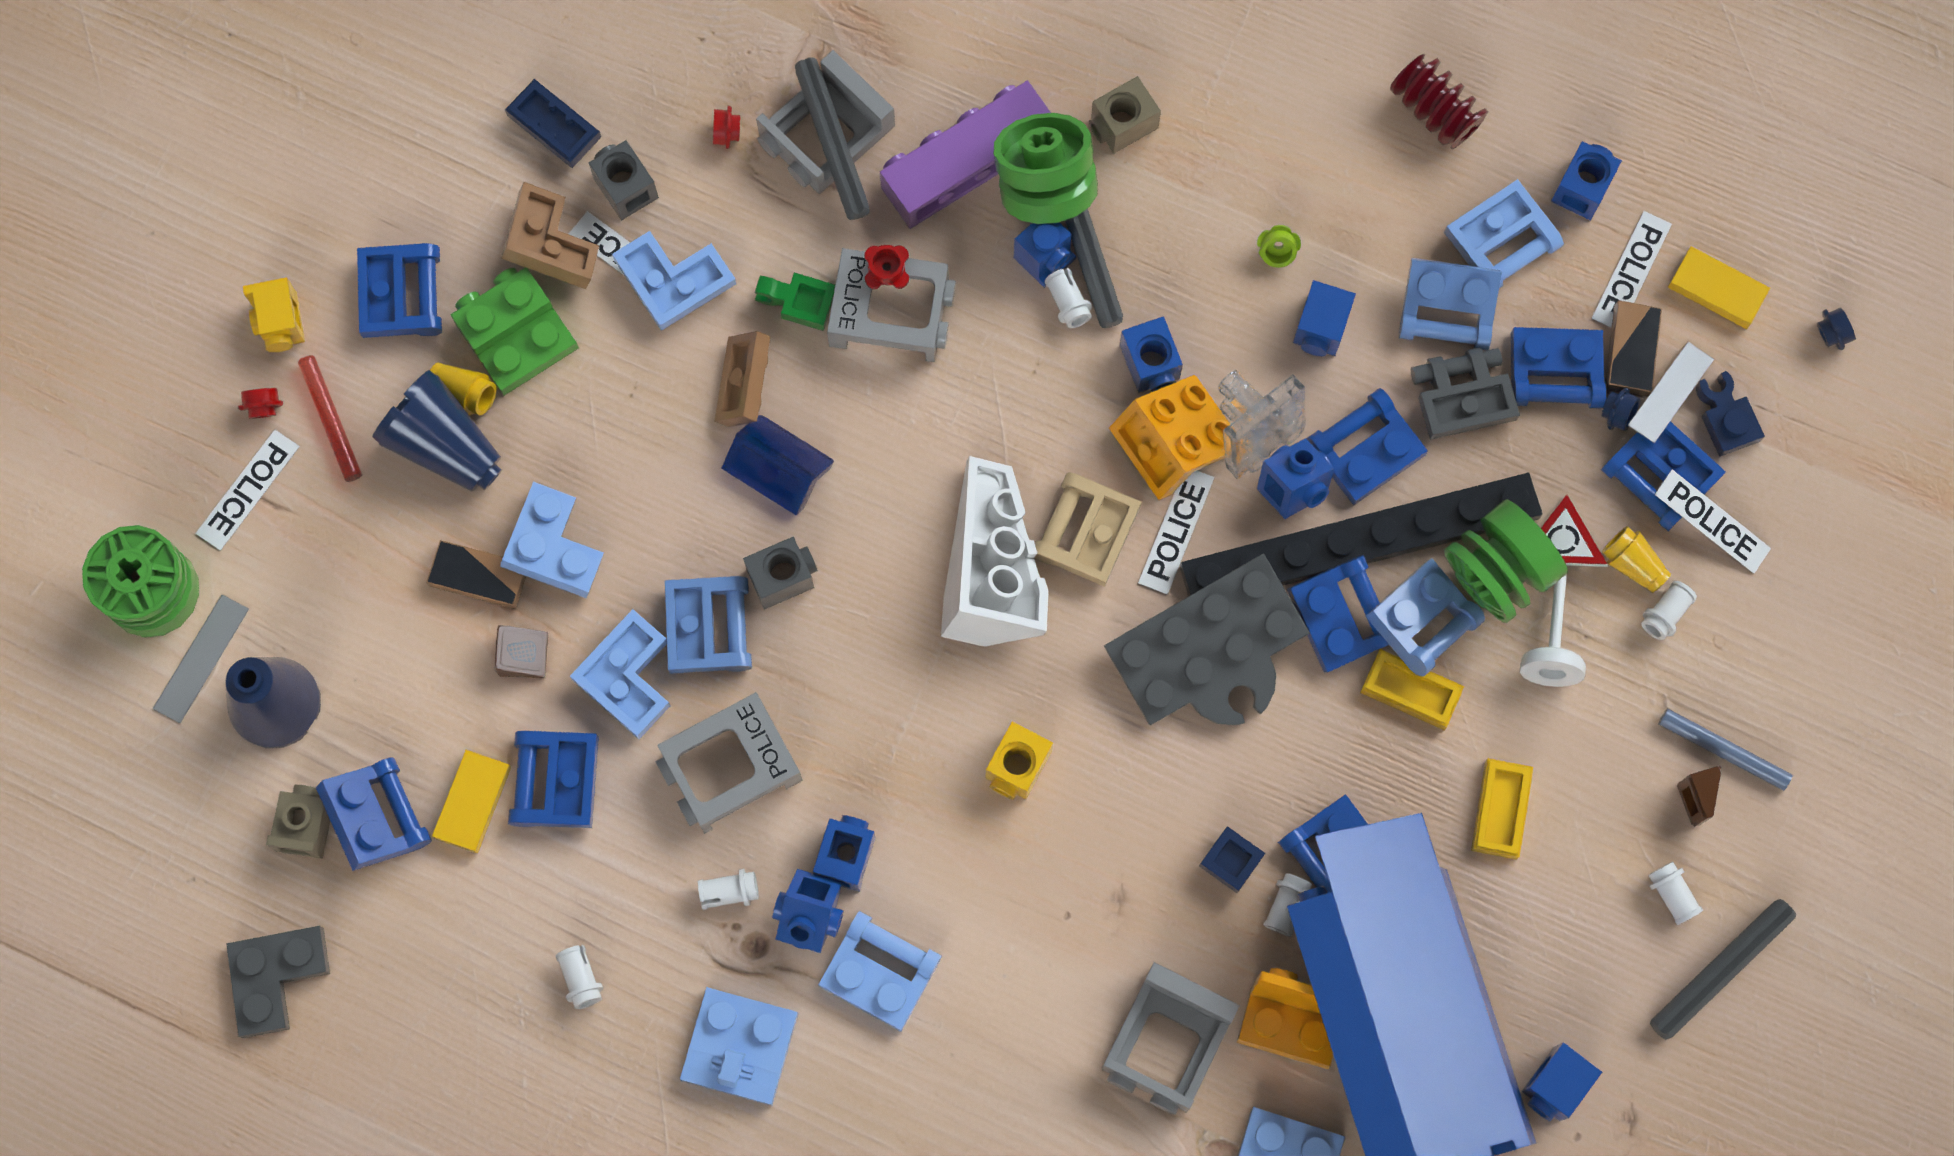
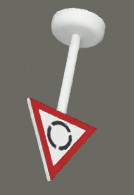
(1572, 539)

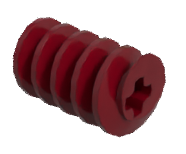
(1437, 101)

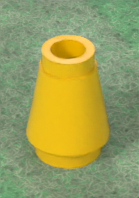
(470, 388)
(1636, 559)

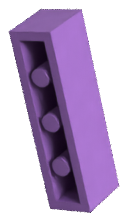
(957, 159)

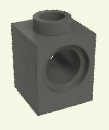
(625, 196)
(776, 591)

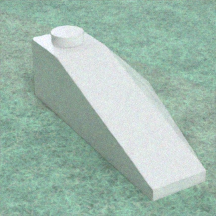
(992, 571)

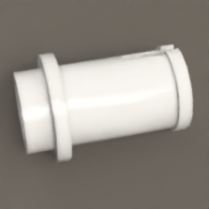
(1072, 306)
(1667, 612)
(728, 890)
(1675, 892)
(1279, 917)
(579, 977)

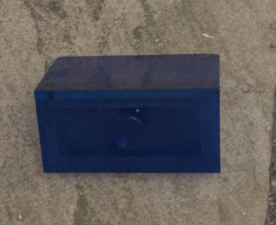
(776, 463)

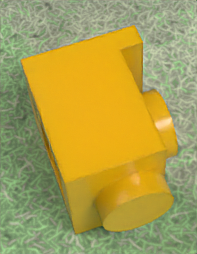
(275, 314)

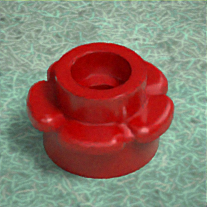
(725, 127)
(260, 402)

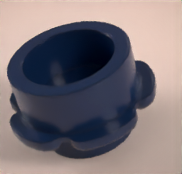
(1836, 328)
(1620, 409)

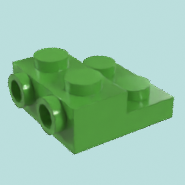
(513, 329)

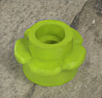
(1278, 255)

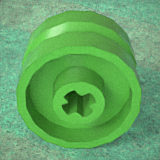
(1046, 168)

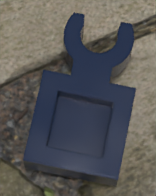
(1729, 421)

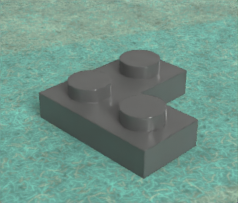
(261, 969)

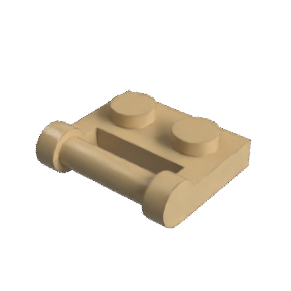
(1100, 534)

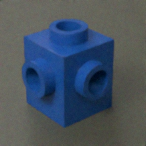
(1295, 478)
(808, 911)

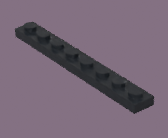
(1374, 535)

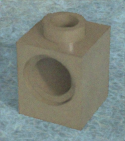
(1128, 98)

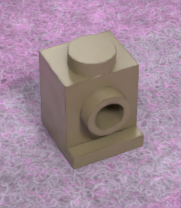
(309, 836)

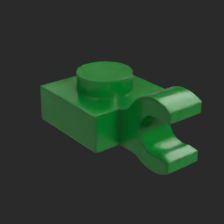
(803, 300)

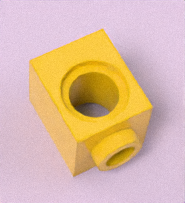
(1025, 743)

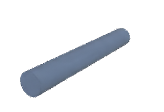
(1725, 749)

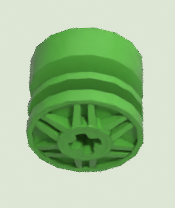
(1512, 555)
(158, 599)

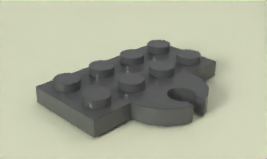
(1210, 646)

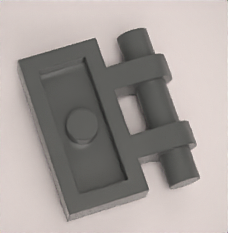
(1468, 405)

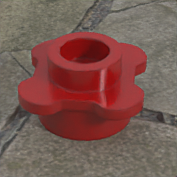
(890, 255)

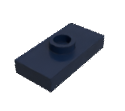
(553, 123)

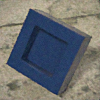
(1232, 859)

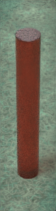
(329, 418)

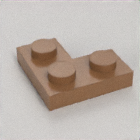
(539, 246)

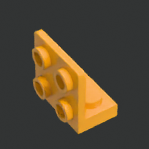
(1171, 434)
(1285, 1019)

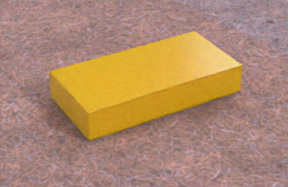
(1719, 287)
(1425, 697)
(471, 801)
(1502, 808)

